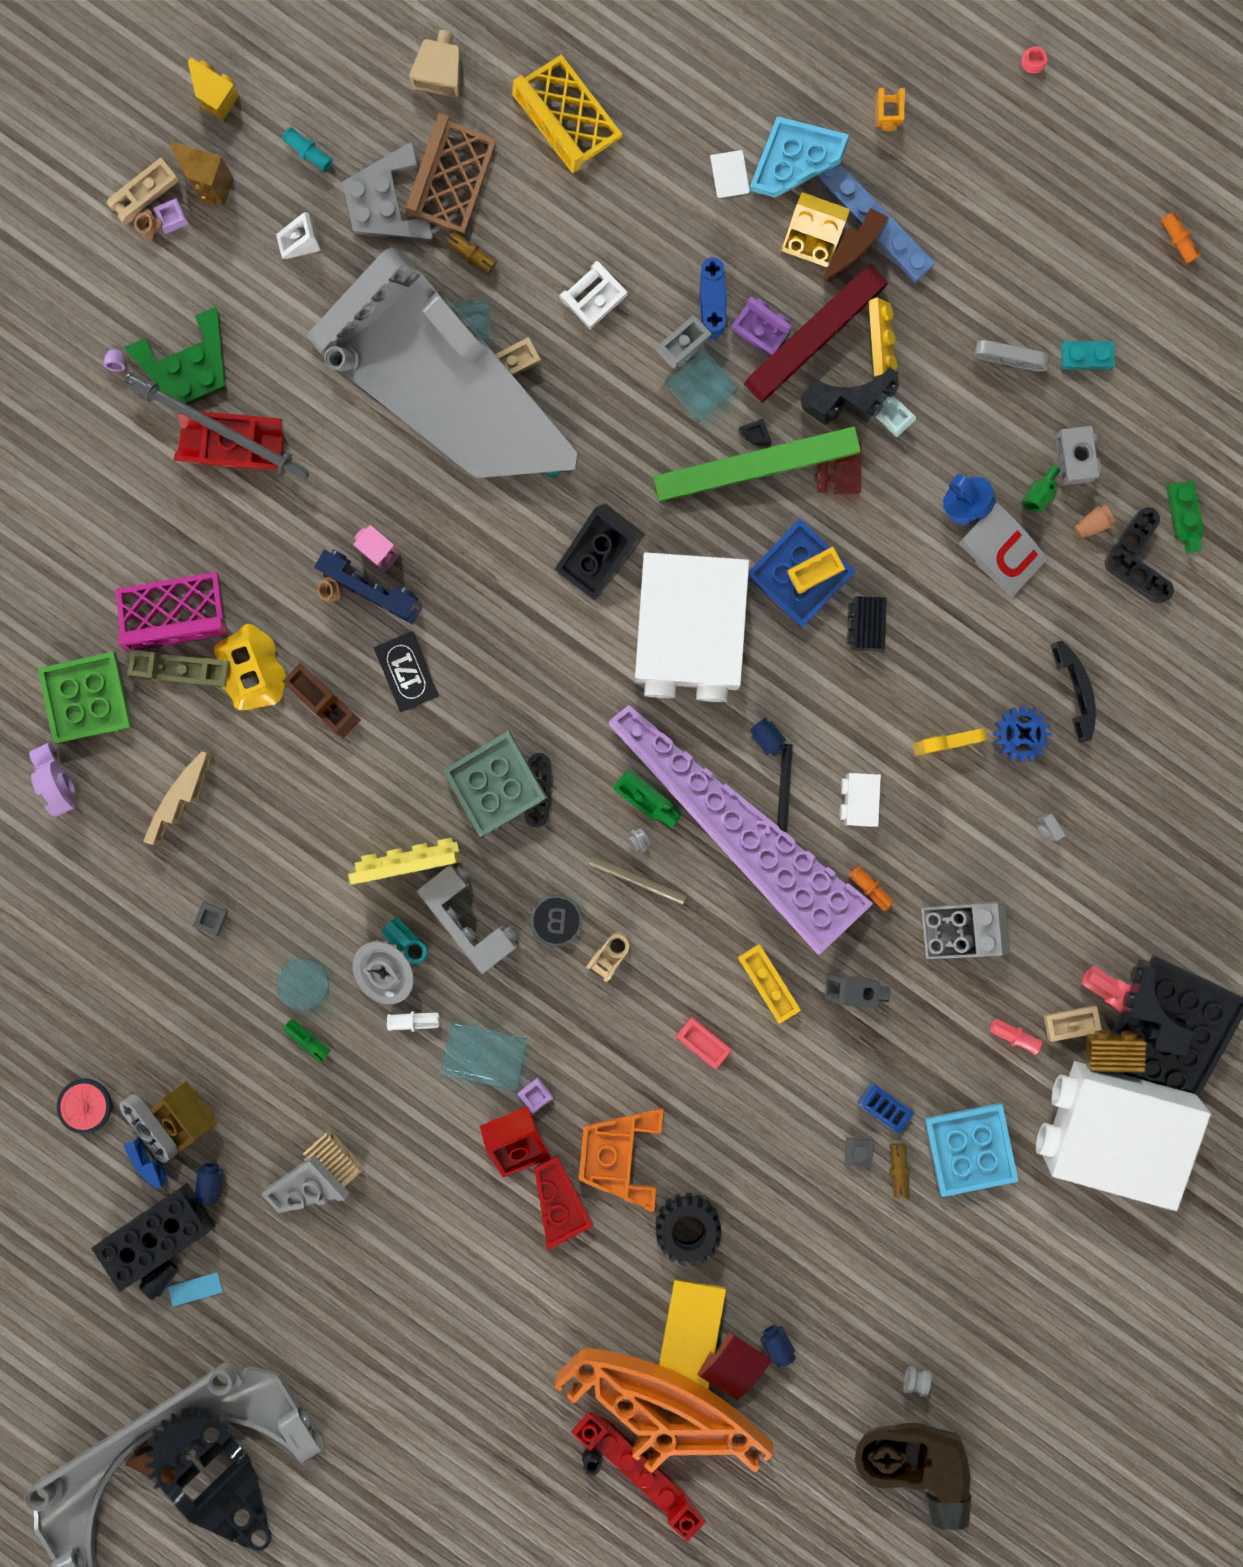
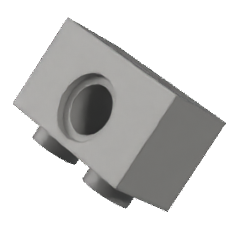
(1071, 469)

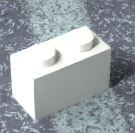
(861, 799)

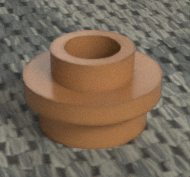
(329, 590)

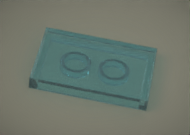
(483, 1056)

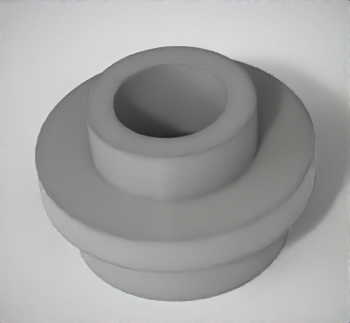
(638, 840)

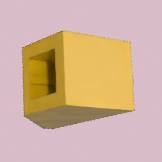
(213, 92)

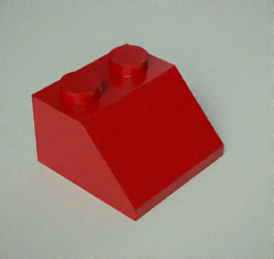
(514, 1142)

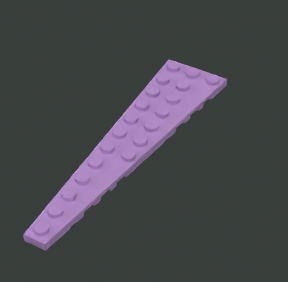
(788, 876)

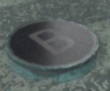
(556, 920)

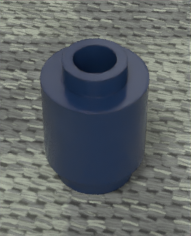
(768, 737)
(209, 1183)
(778, 1346)

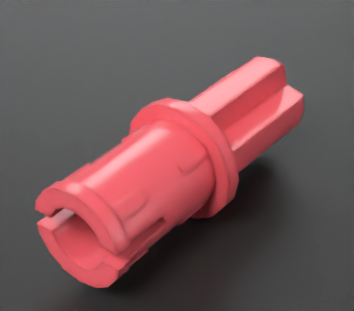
(1016, 1036)

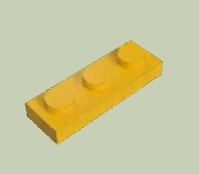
(882, 336)
(769, 983)

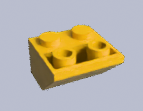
(815, 229)

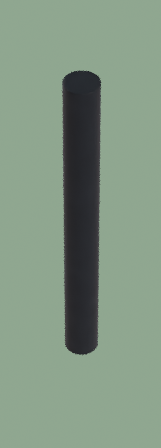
(784, 789)

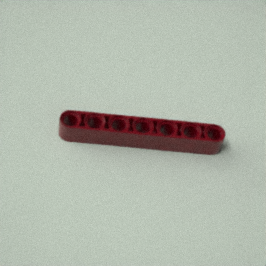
(815, 333)

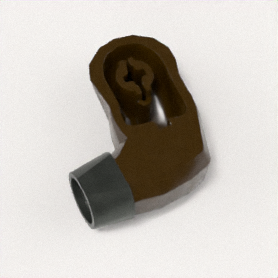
(920, 1459)

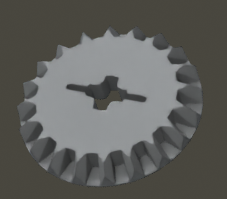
(373, 982)

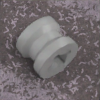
(917, 1382)

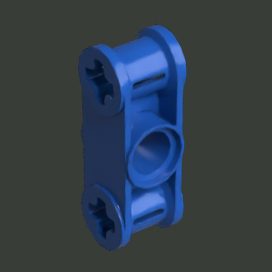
(713, 296)

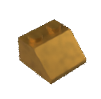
(205, 173)
(184, 1116)

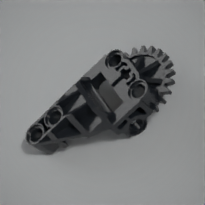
(229, 1493)

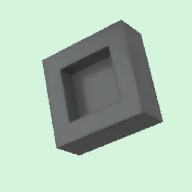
(210, 918)
(858, 1152)

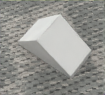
(298, 237)

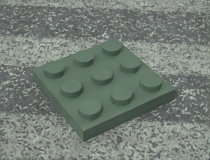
(495, 784)

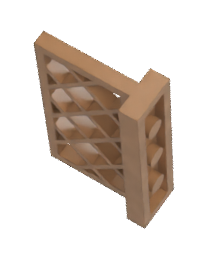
(428, 169)

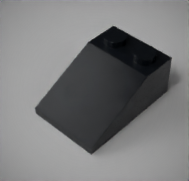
(599, 550)

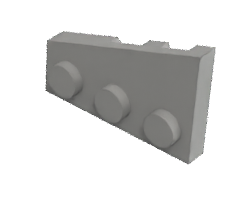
(304, 1186)

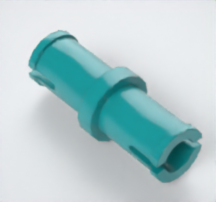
(307, 149)

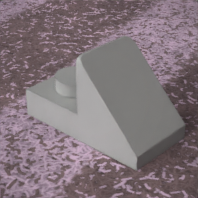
(683, 342)

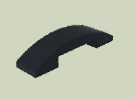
(1083, 689)

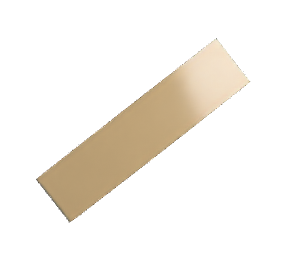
(184, 789)

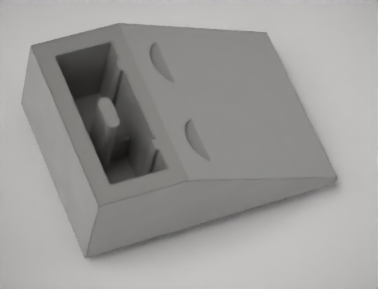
(966, 930)

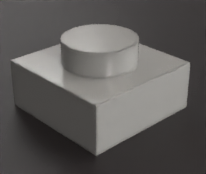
(1050, 828)

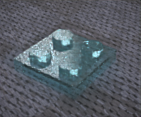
(701, 386)

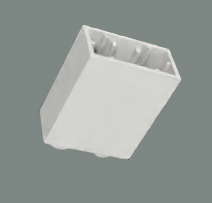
(691, 625)
(1123, 1135)

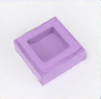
(171, 215)
(535, 1095)

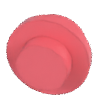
(1034, 60)

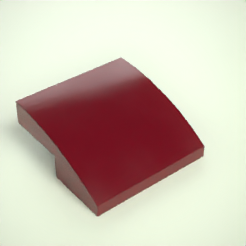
(734, 1367)

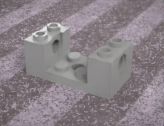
(443, 889)

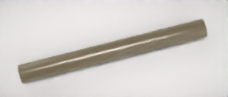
(637, 880)

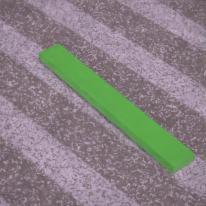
(757, 464)

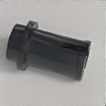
(592, 1461)

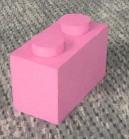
(376, 548)

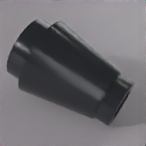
(157, 1281)

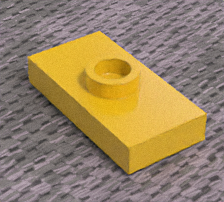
(815, 570)

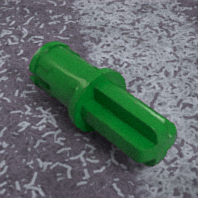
(306, 1040)

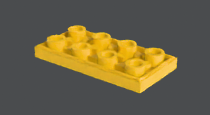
(691, 1327)

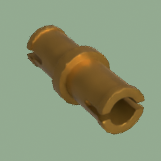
(471, 253)
(899, 1170)

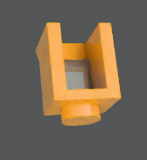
(889, 110)

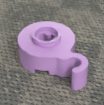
(52, 781)

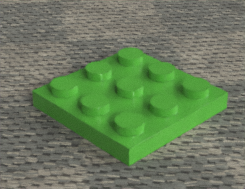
(85, 698)

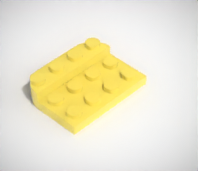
(401, 863)

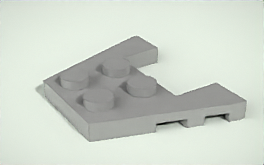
(374, 200)

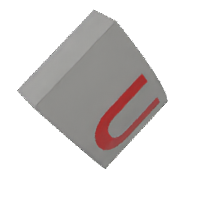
(1003, 550)

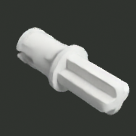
(413, 1021)

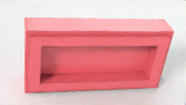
(703, 1043)

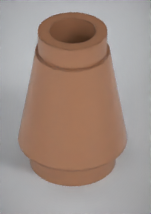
(1095, 522)

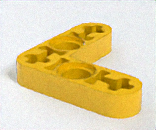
(951, 741)

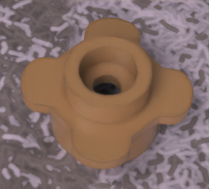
(141, 223)

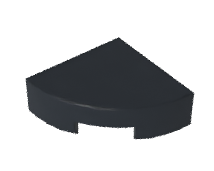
(756, 433)

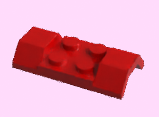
(207, 447)

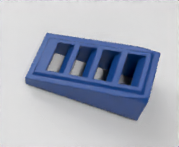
(869, 1095)

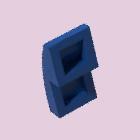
(151, 1170)

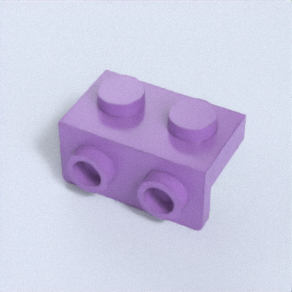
(762, 326)

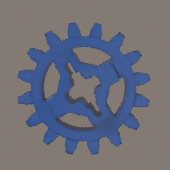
(1013, 726)

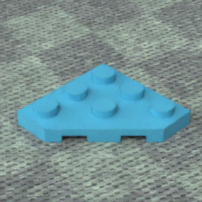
(796, 155)

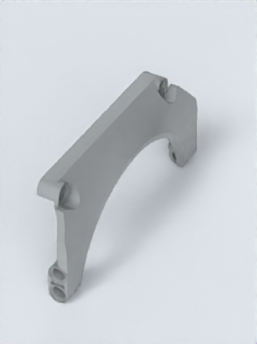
(74, 1491)

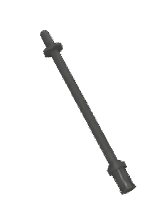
(151, 391)

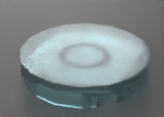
(302, 984)

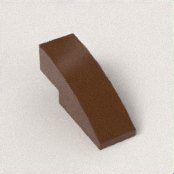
(856, 244)
(321, 700)

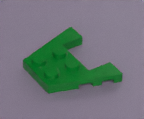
(191, 372)

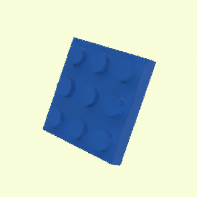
(772, 578)

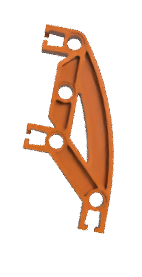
(704, 1420)

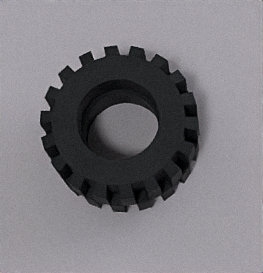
(692, 1250)

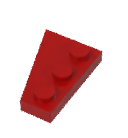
(559, 1202)

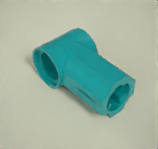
(401, 935)

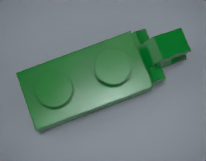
(1186, 514)
(646, 798)

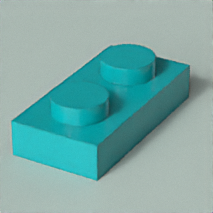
(1087, 355)

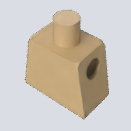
(438, 66)

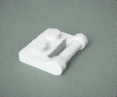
(599, 300)

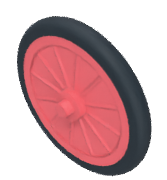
(84, 1106)

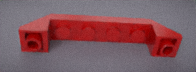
(658, 1486)

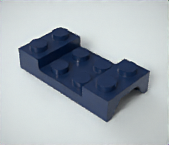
(399, 603)

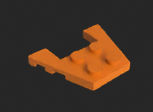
(608, 1156)

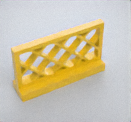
(547, 121)

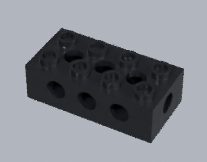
(136, 1234)

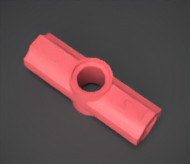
(1106, 987)

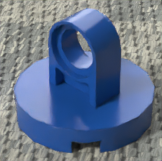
(968, 499)

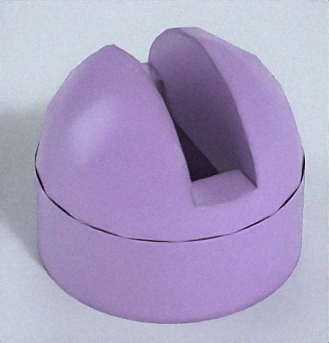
(114, 360)

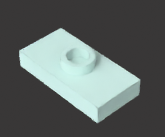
(895, 416)

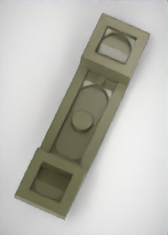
(178, 668)

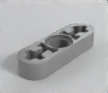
(1012, 355)
(148, 1128)

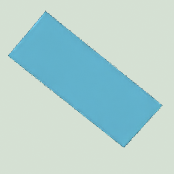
(195, 1289)

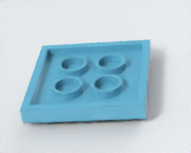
(971, 1149)

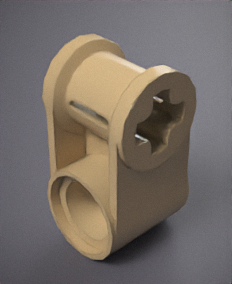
(608, 957)

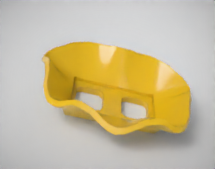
(262, 661)

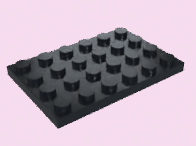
(1205, 1008)

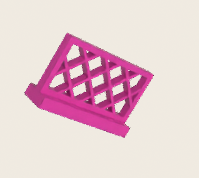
(170, 633)

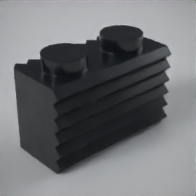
(868, 623)

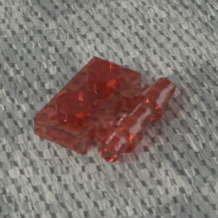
(845, 477)

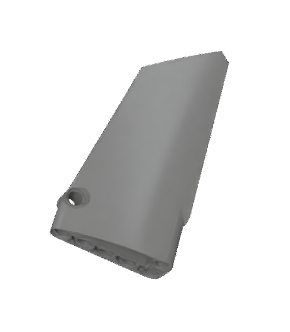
(437, 373)

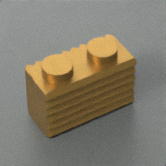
(1115, 1052)

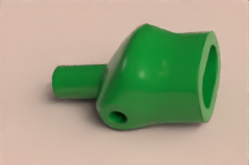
(1041, 491)

